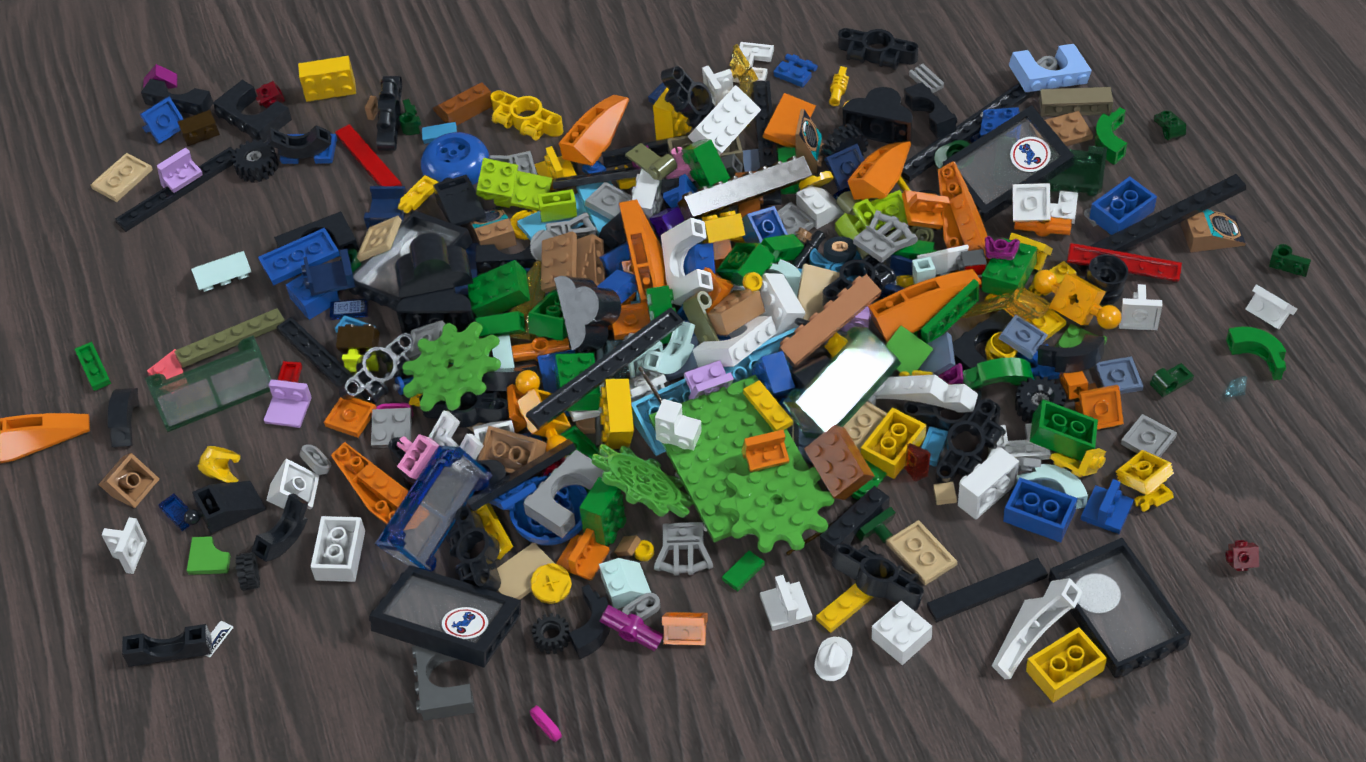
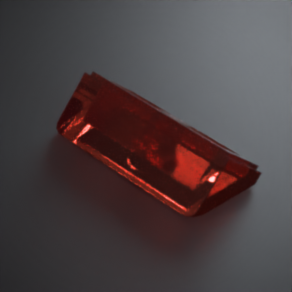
(917, 462)

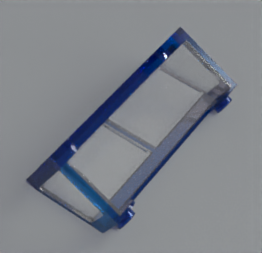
(431, 507)

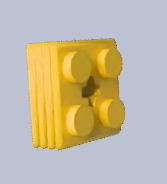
(1144, 472)

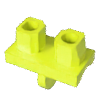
(350, 361)

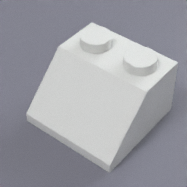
(818, 205)

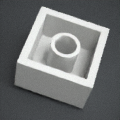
(901, 632)

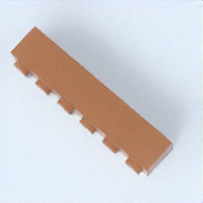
(830, 320)

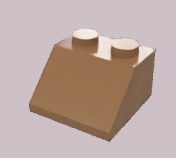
(129, 480)

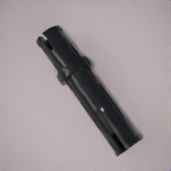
(804, 255)

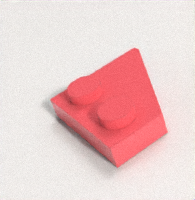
(168, 366)

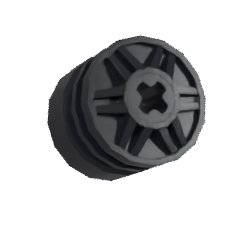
(1109, 275)

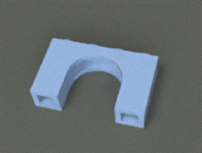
(1034, 77)

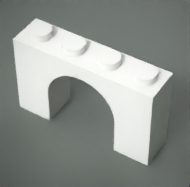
(675, 246)
(742, 343)

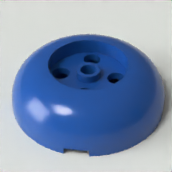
(454, 156)
(568, 497)

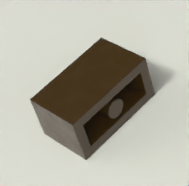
(198, 128)
(357, 338)

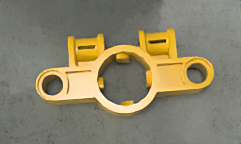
(506, 111)

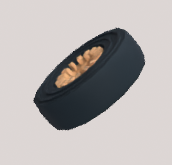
(839, 249)

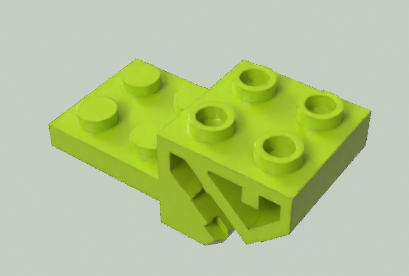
(510, 187)
(852, 225)

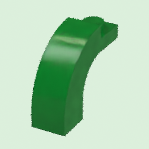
(1105, 137)
(1260, 343)
(998, 370)

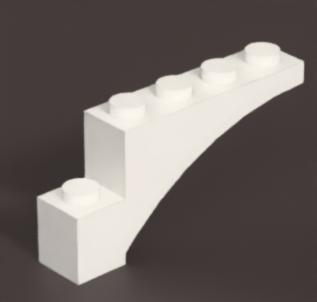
(929, 390)
(1032, 621)

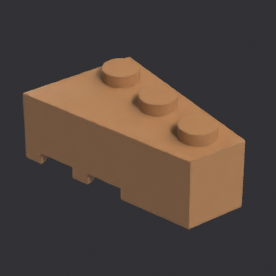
(588, 258)
(736, 311)

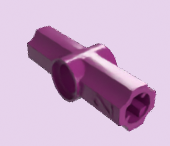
(631, 628)

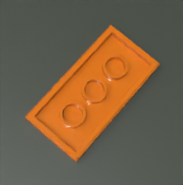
(785, 120)

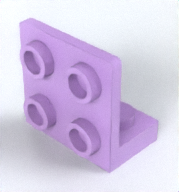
(288, 403)

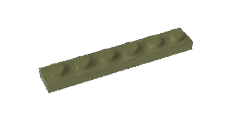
(228, 338)

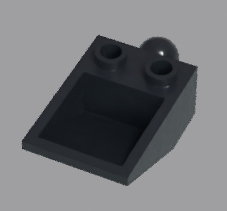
(458, 200)
(224, 504)

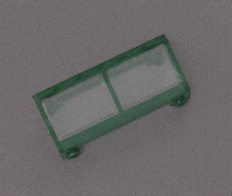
(842, 384)
(211, 386)

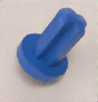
(399, 384)

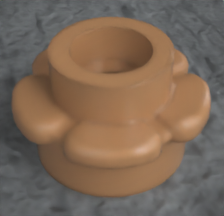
(803, 234)

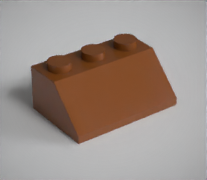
(465, 104)

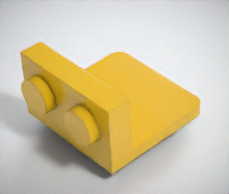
(1089, 465)

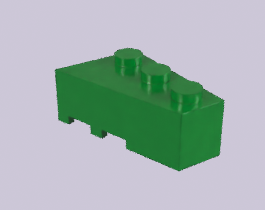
(658, 302)

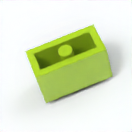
(557, 205)

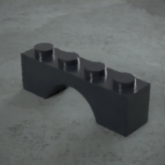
(920, 98)
(192, 102)
(489, 258)
(847, 526)
(143, 650)

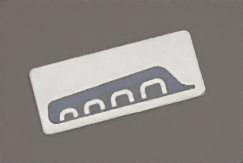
(219, 634)

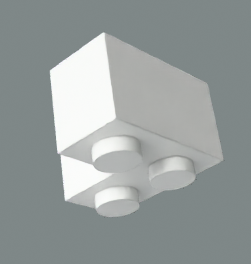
(674, 427)

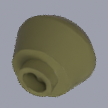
(923, 233)

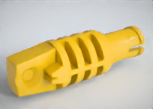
(838, 86)

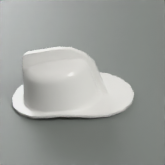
(833, 658)

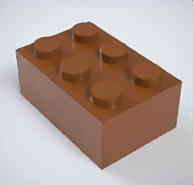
(839, 462)

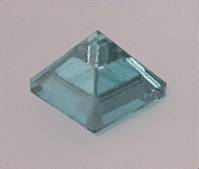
(1237, 387)

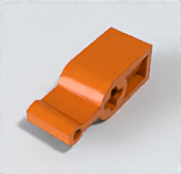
(1073, 383)

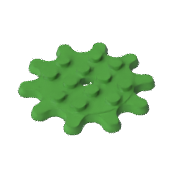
(470, 362)
(642, 481)
(782, 521)

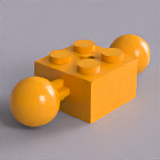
(1087, 294)
(528, 383)

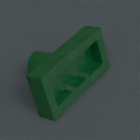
(878, 526)

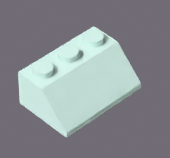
(221, 271)

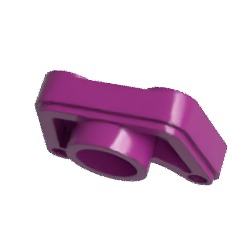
(1001, 248)

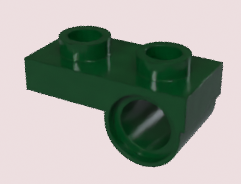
(408, 120)
(1172, 125)
(1284, 260)
(1168, 381)

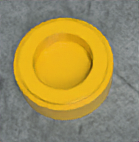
(752, 281)
(644, 551)

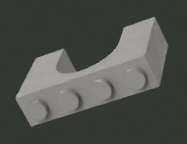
(542, 507)

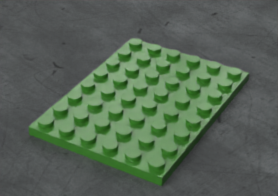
(725, 423)

